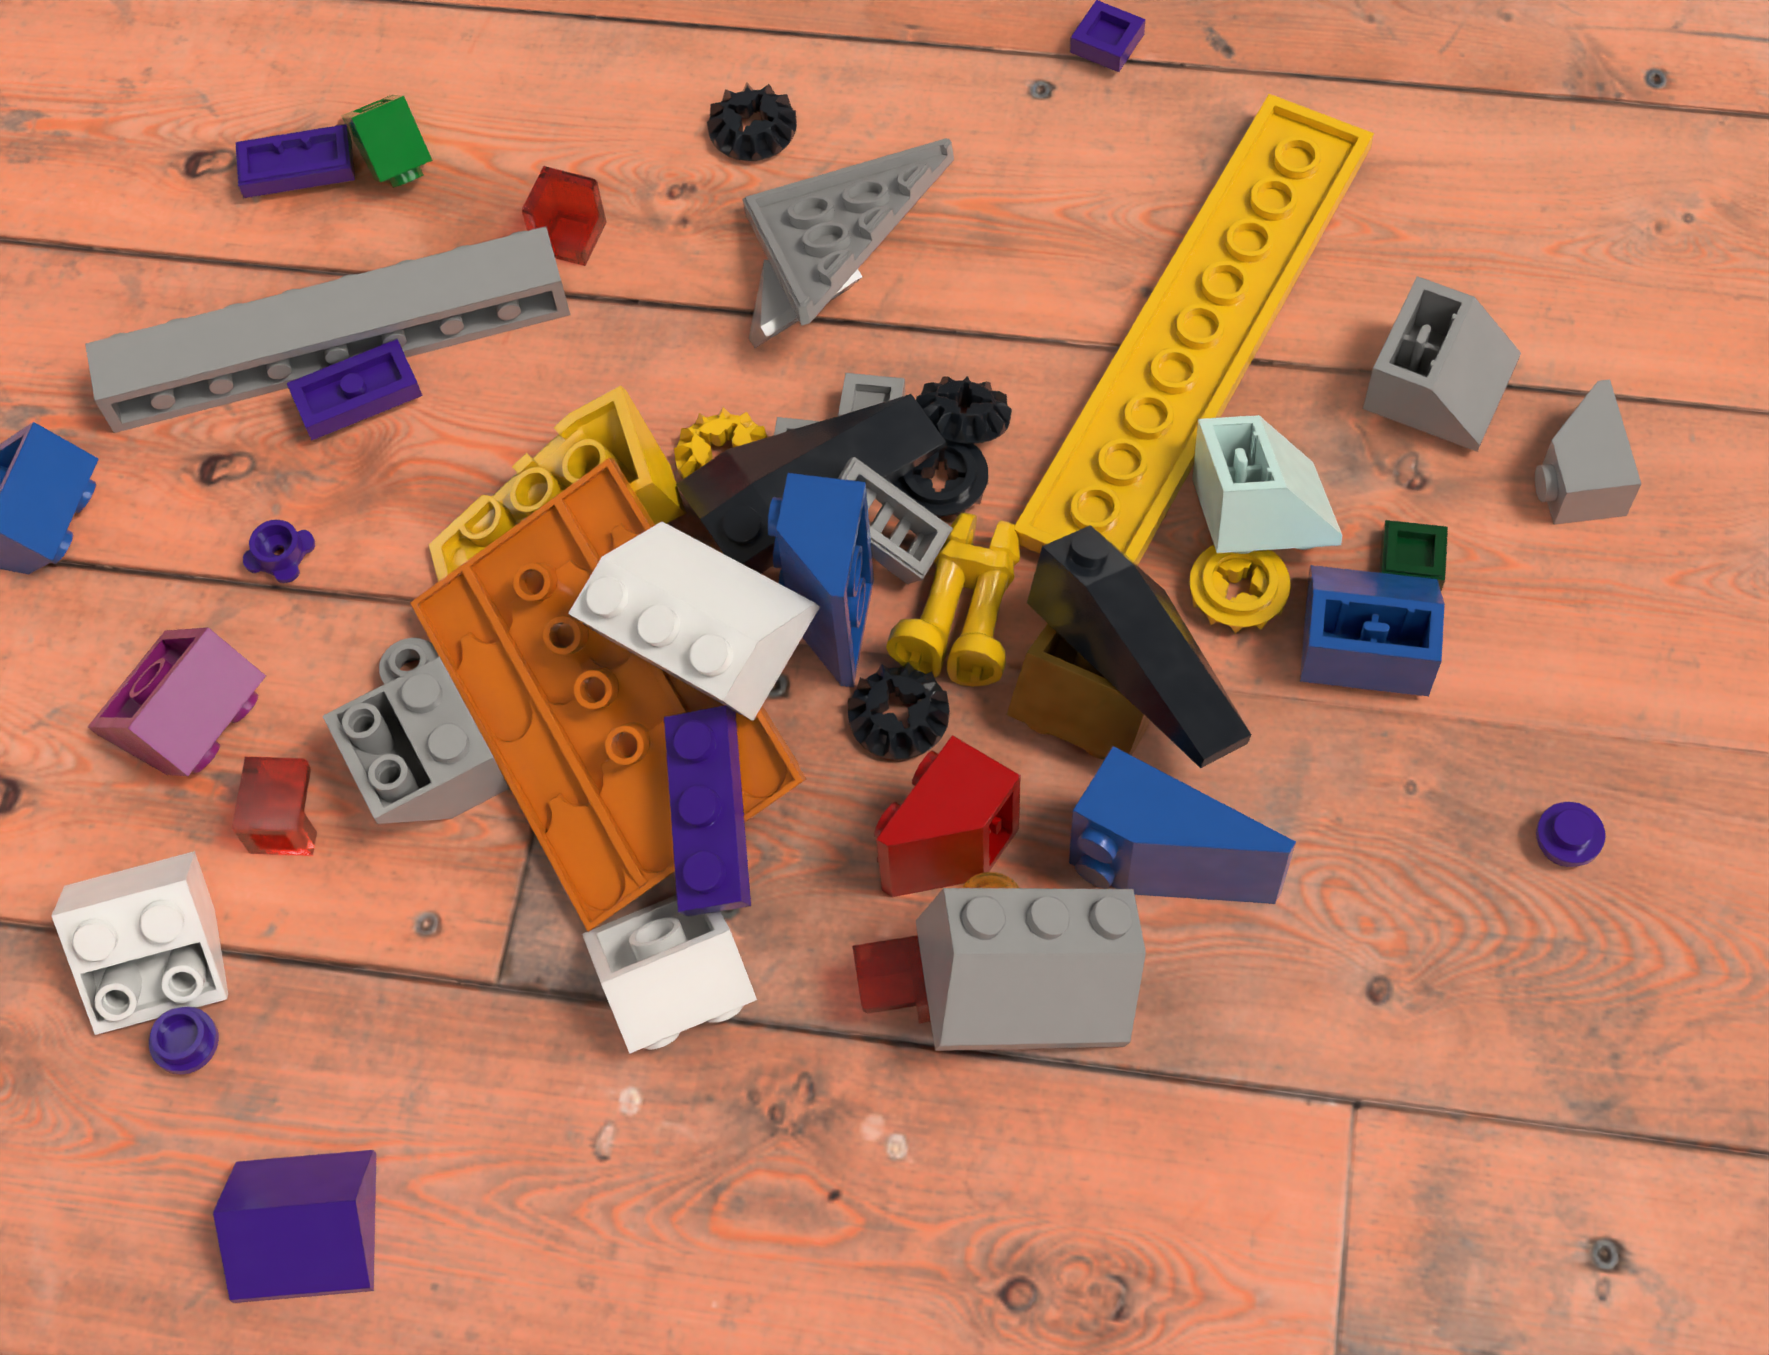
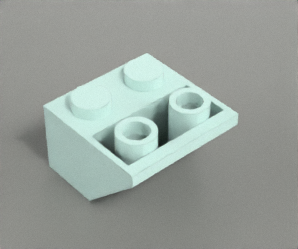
(1259, 489)

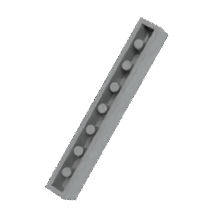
(285, 336)

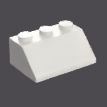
(696, 615)

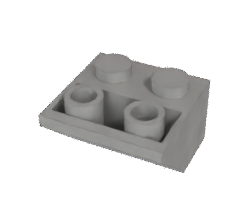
(1442, 366)
(416, 748)

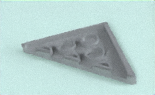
(832, 222)

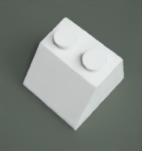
(668, 972)

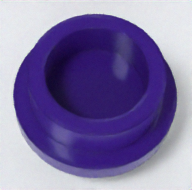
(1570, 834)
(183, 1040)

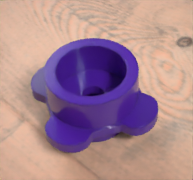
(274, 536)

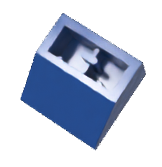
(1372, 631)

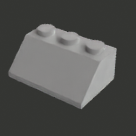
(1031, 967)

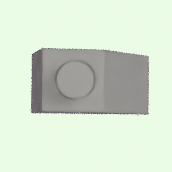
(1589, 463)

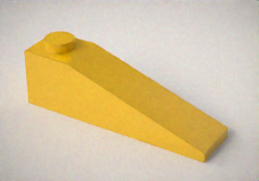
(585, 439)

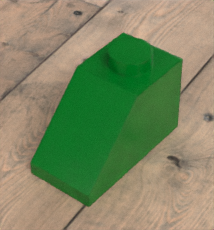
(388, 140)

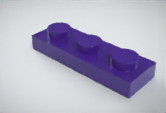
(707, 811)

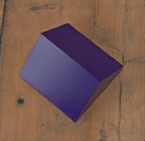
(298, 1226)

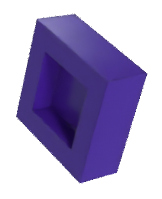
(1107, 36)

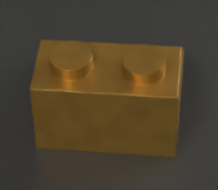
(1072, 700)

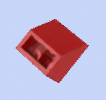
(949, 823)

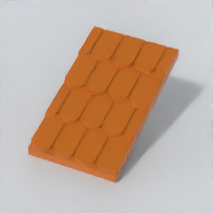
(572, 711)

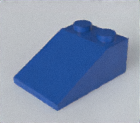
(1172, 840)

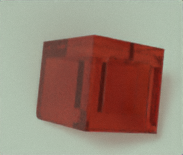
(570, 211)
(272, 806)
(891, 976)

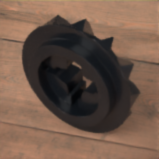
(762, 137)
(985, 416)
(968, 481)
(884, 733)

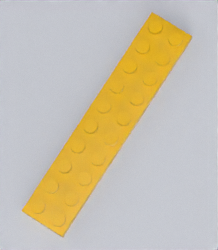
(1197, 330)

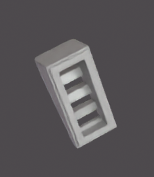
(929, 529)

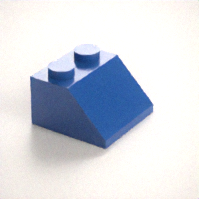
(40, 491)

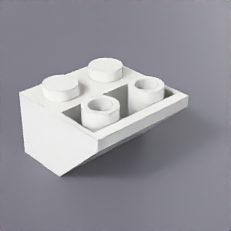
(142, 942)

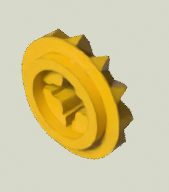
(696, 441)
(1268, 587)

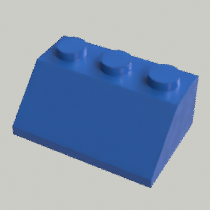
(829, 560)

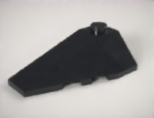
(738, 485)
(1136, 642)

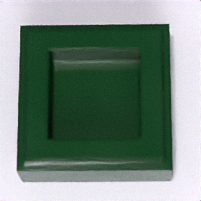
(1414, 550)

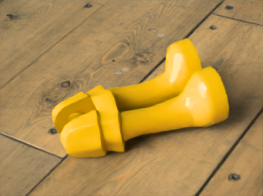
(975, 655)

